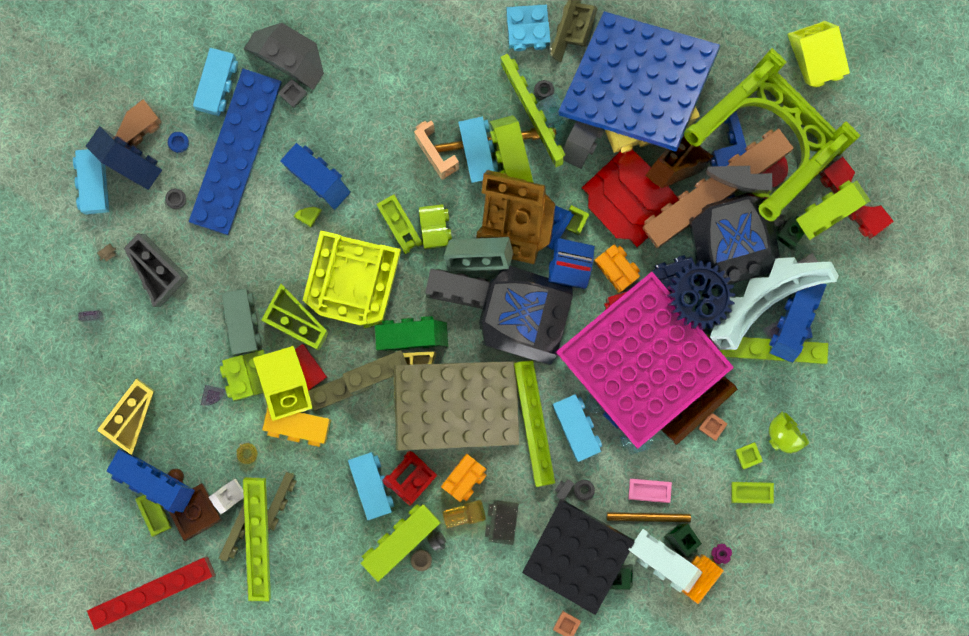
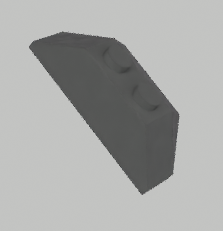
(288, 53)

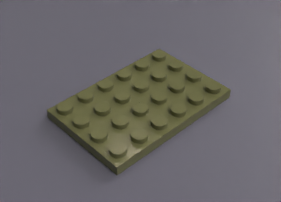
(455, 405)

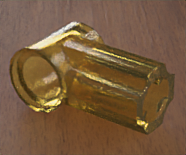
(468, 513)

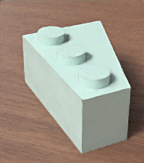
(665, 562)

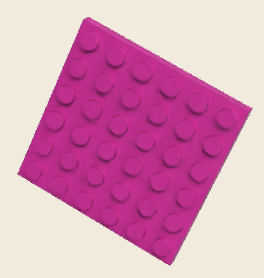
(643, 361)

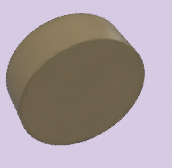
(421, 560)

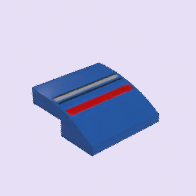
(571, 263)

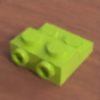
(241, 376)

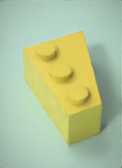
(128, 416)

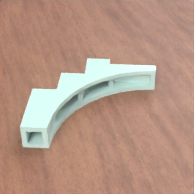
(761, 293)

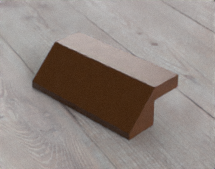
(699, 410)

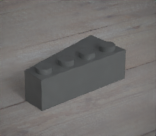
(456, 288)

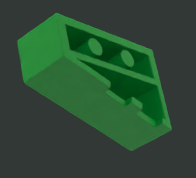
(411, 334)

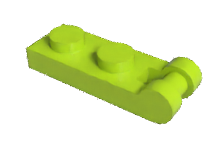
(399, 223)

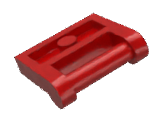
(416, 481)

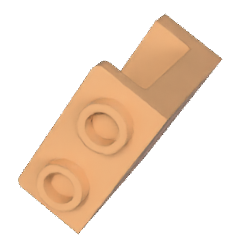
(443, 168)

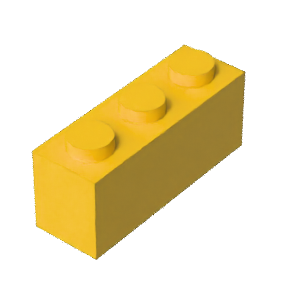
(298, 427)

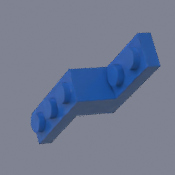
(734, 136)

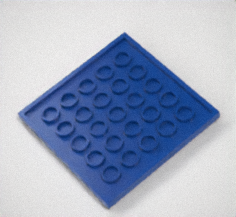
(639, 80)

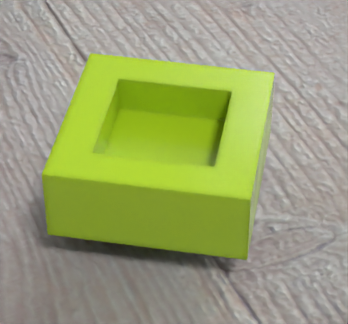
(748, 455)

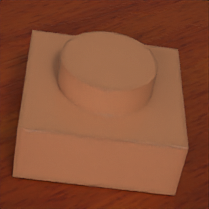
(712, 426)
(566, 624)

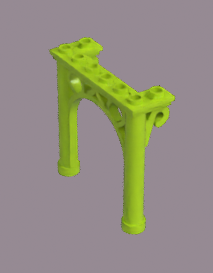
(794, 112)

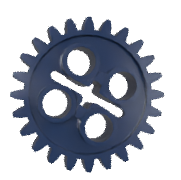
(717, 305)

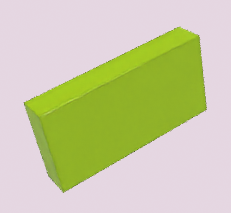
(752, 492)
(153, 515)

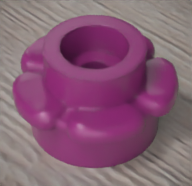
(716, 554)

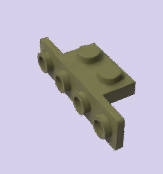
(573, 28)

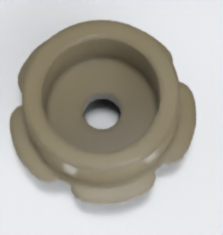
(107, 252)

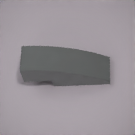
(741, 178)

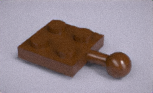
(199, 512)

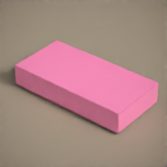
(649, 490)

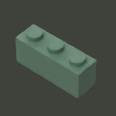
(478, 254)
(241, 322)

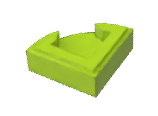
(308, 215)

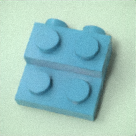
(528, 27)

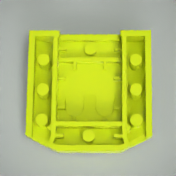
(351, 279)

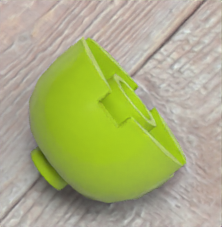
(786, 434)

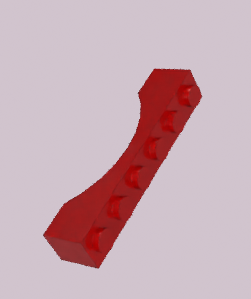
(151, 593)

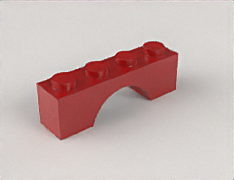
(870, 219)

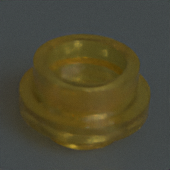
(240, 453)

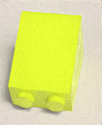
(819, 53)
(283, 383)

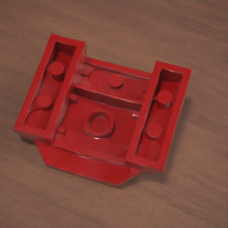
(626, 197)

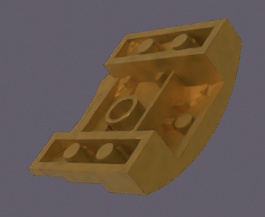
(518, 212)

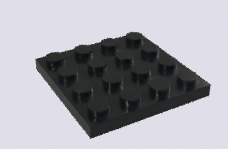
(578, 556)

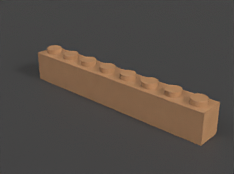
(676, 217)

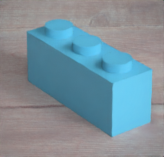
(215, 82)
(477, 147)
(91, 183)
(577, 427)
(370, 485)

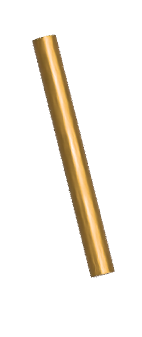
(650, 517)

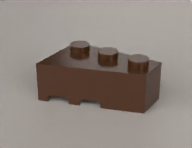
(679, 164)

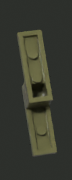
(356, 381)
(278, 504)

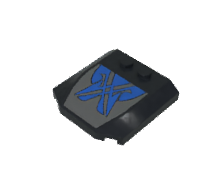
(735, 238)
(525, 314)

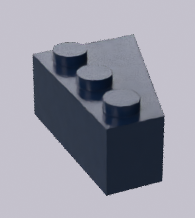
(124, 159)

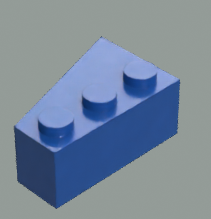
(316, 175)

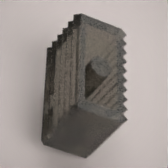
(502, 523)

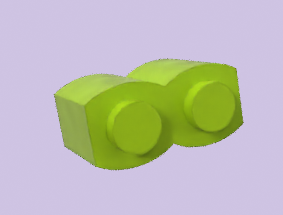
(433, 226)

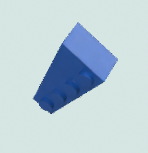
(794, 325)
(150, 481)

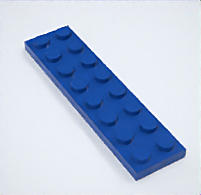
(235, 151)

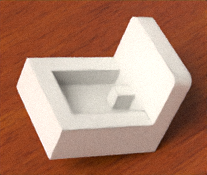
(227, 496)

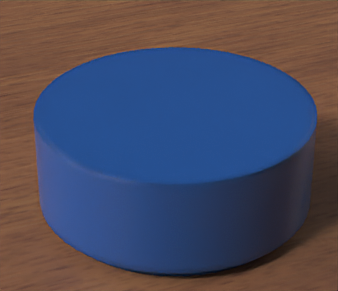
(178, 142)

